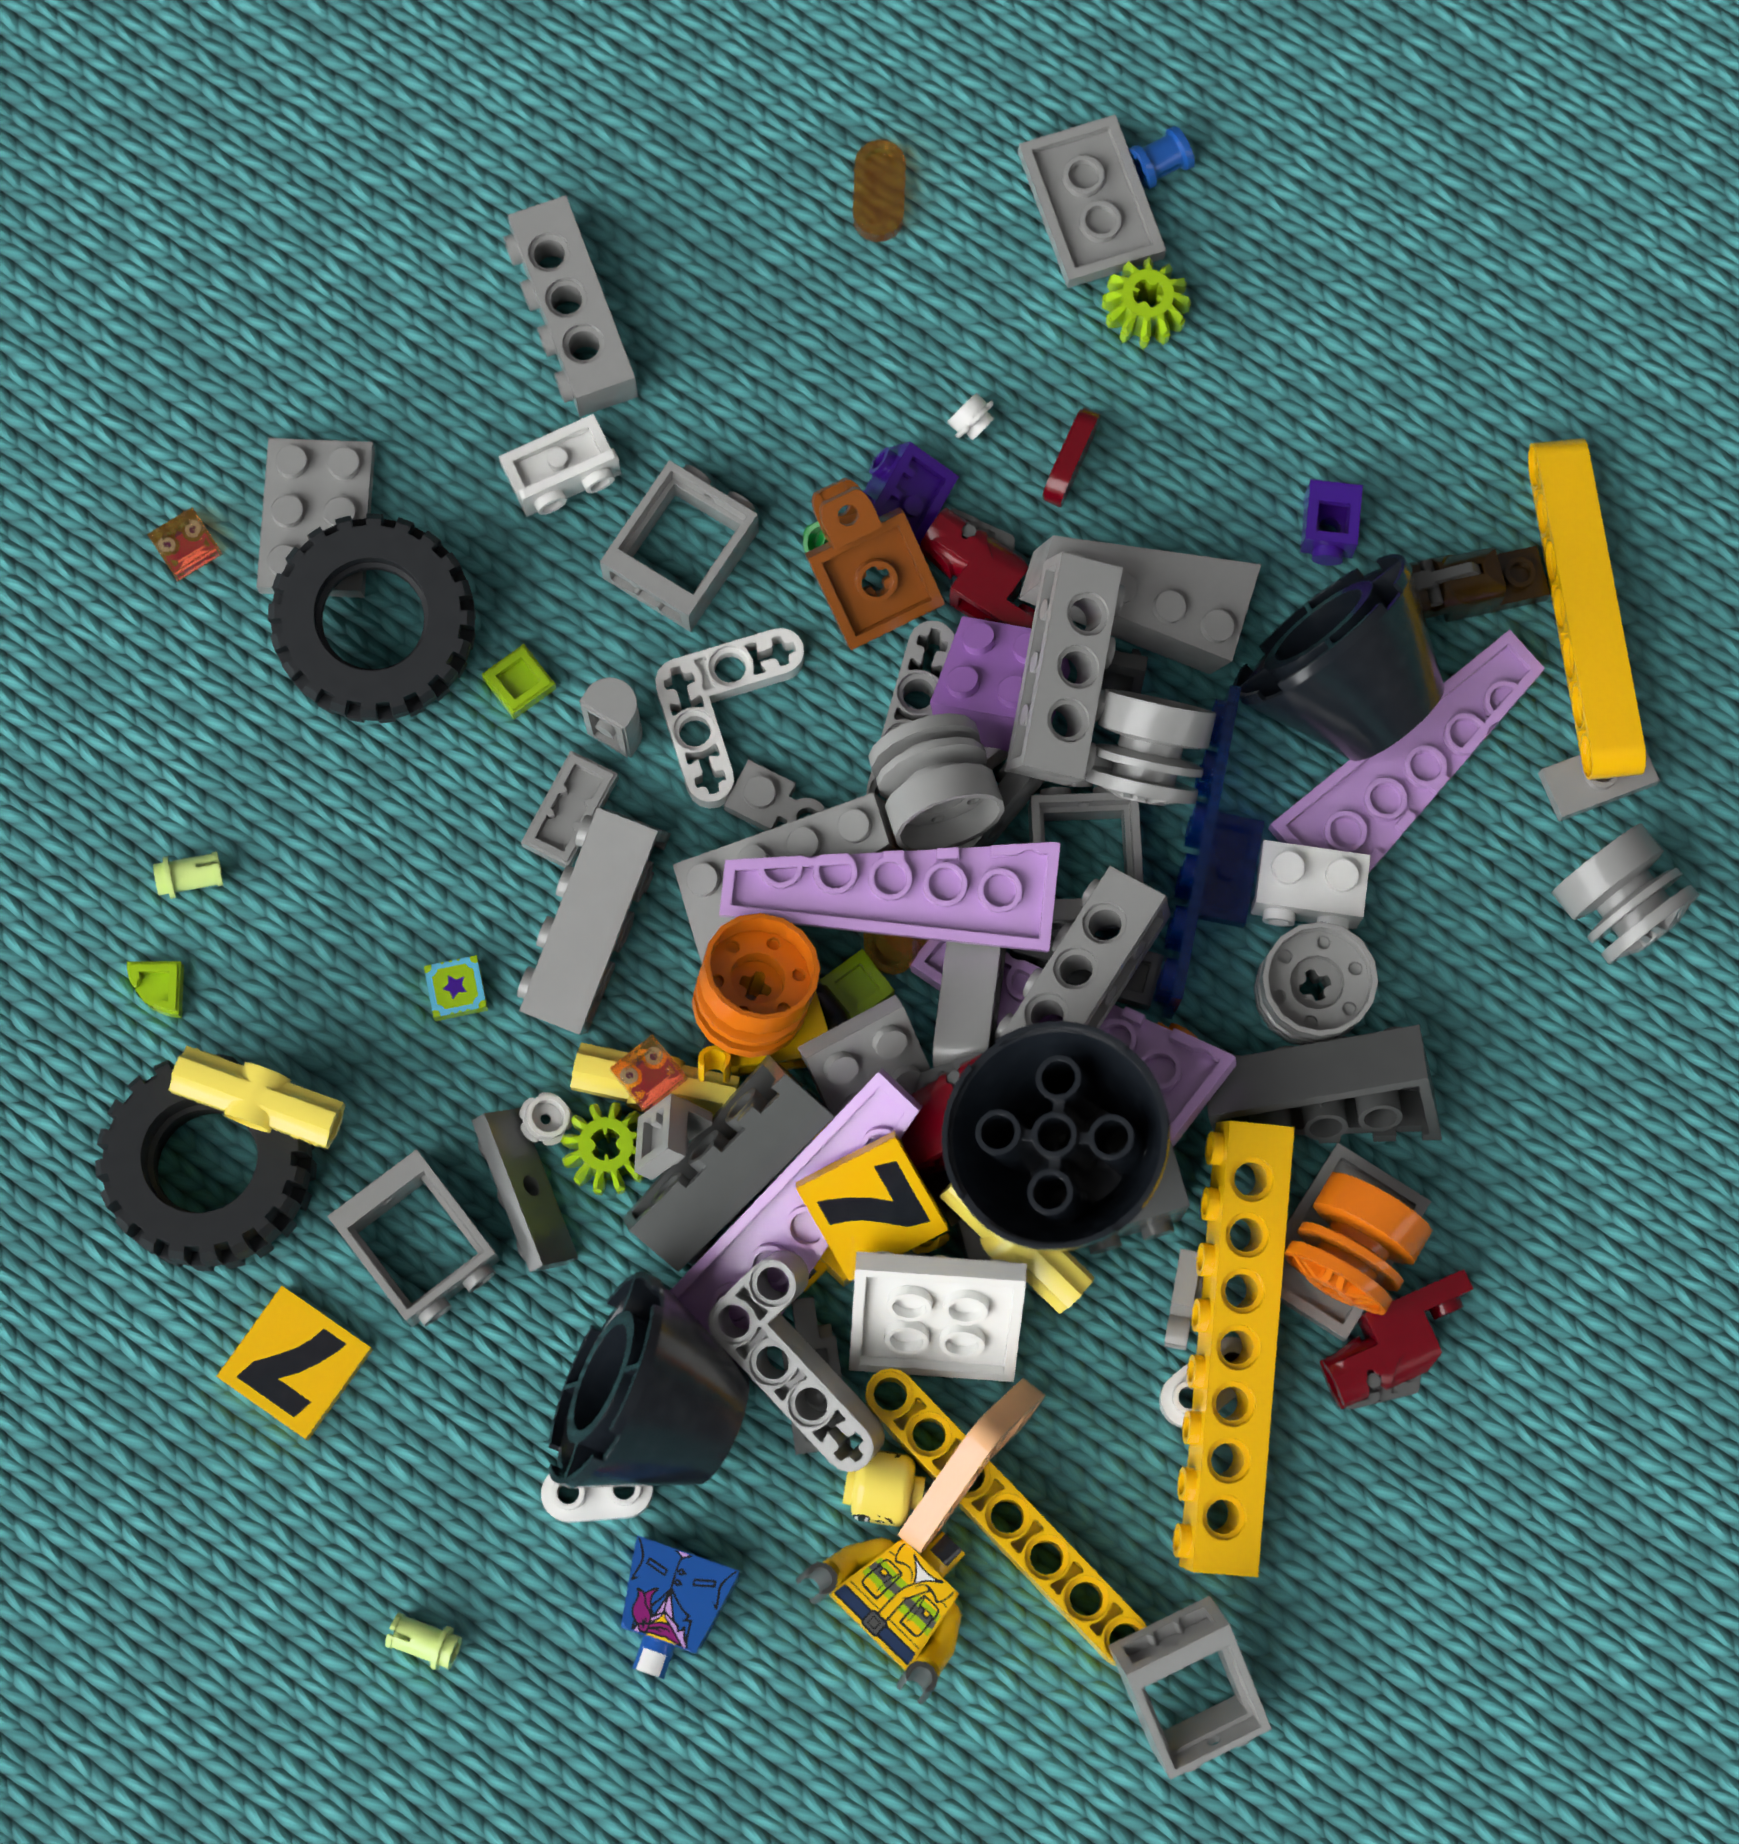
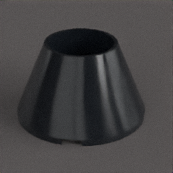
(1350, 664)
(647, 1397)

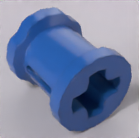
(1162, 157)

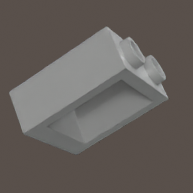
(651, 587)
(1062, 805)
(381, 1197)
(1171, 1647)

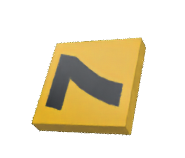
(871, 1203)
(294, 1363)

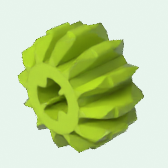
(1140, 318)
(587, 1151)

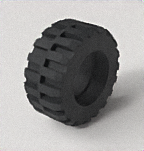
(353, 548)
(187, 1237)

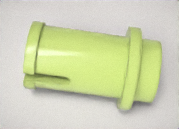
(187, 874)
(424, 1641)

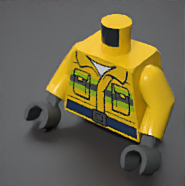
(898, 1600)

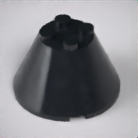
(1056, 1136)

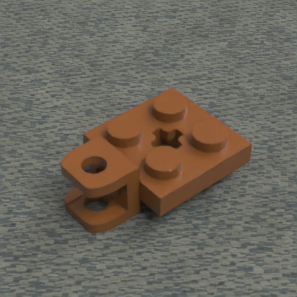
(856, 544)

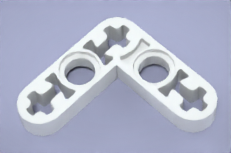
(709, 689)

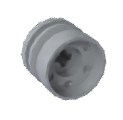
(1151, 747)
(936, 782)
(1625, 894)
(1327, 956)

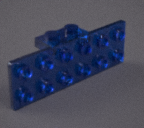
(1222, 866)

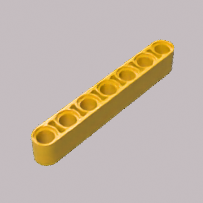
(1586, 609)
(996, 1490)

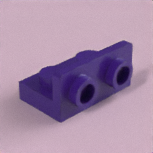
(909, 480)

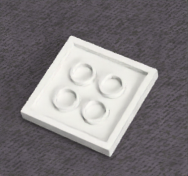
(937, 1315)

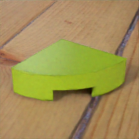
(159, 985)

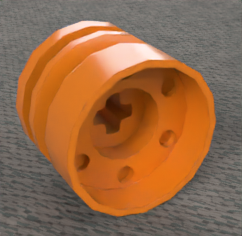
(758, 958)
(1362, 1234)

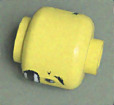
(884, 1489)

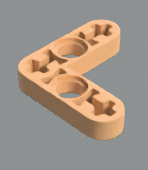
(968, 1461)

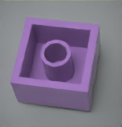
(985, 677)

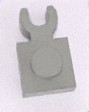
(765, 798)
(1185, 1291)

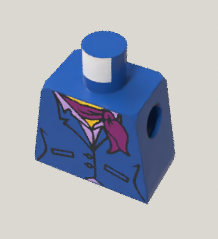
(672, 1602)

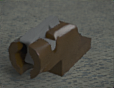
(1480, 582)

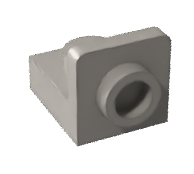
(666, 1134)

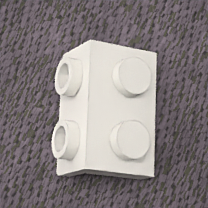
(561, 466)
(1310, 885)

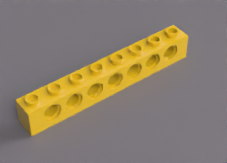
(1237, 1544)

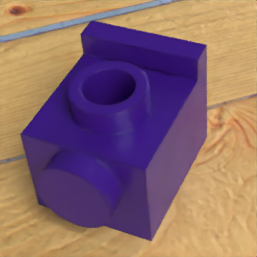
(1336, 506)

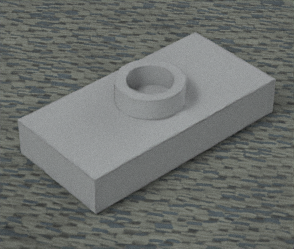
(574, 794)
(1575, 794)

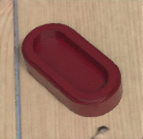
(1071, 457)

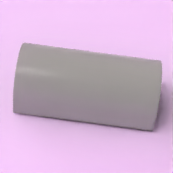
(612, 715)

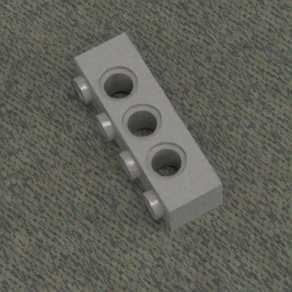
(553, 232)
(1034, 744)
(1109, 901)

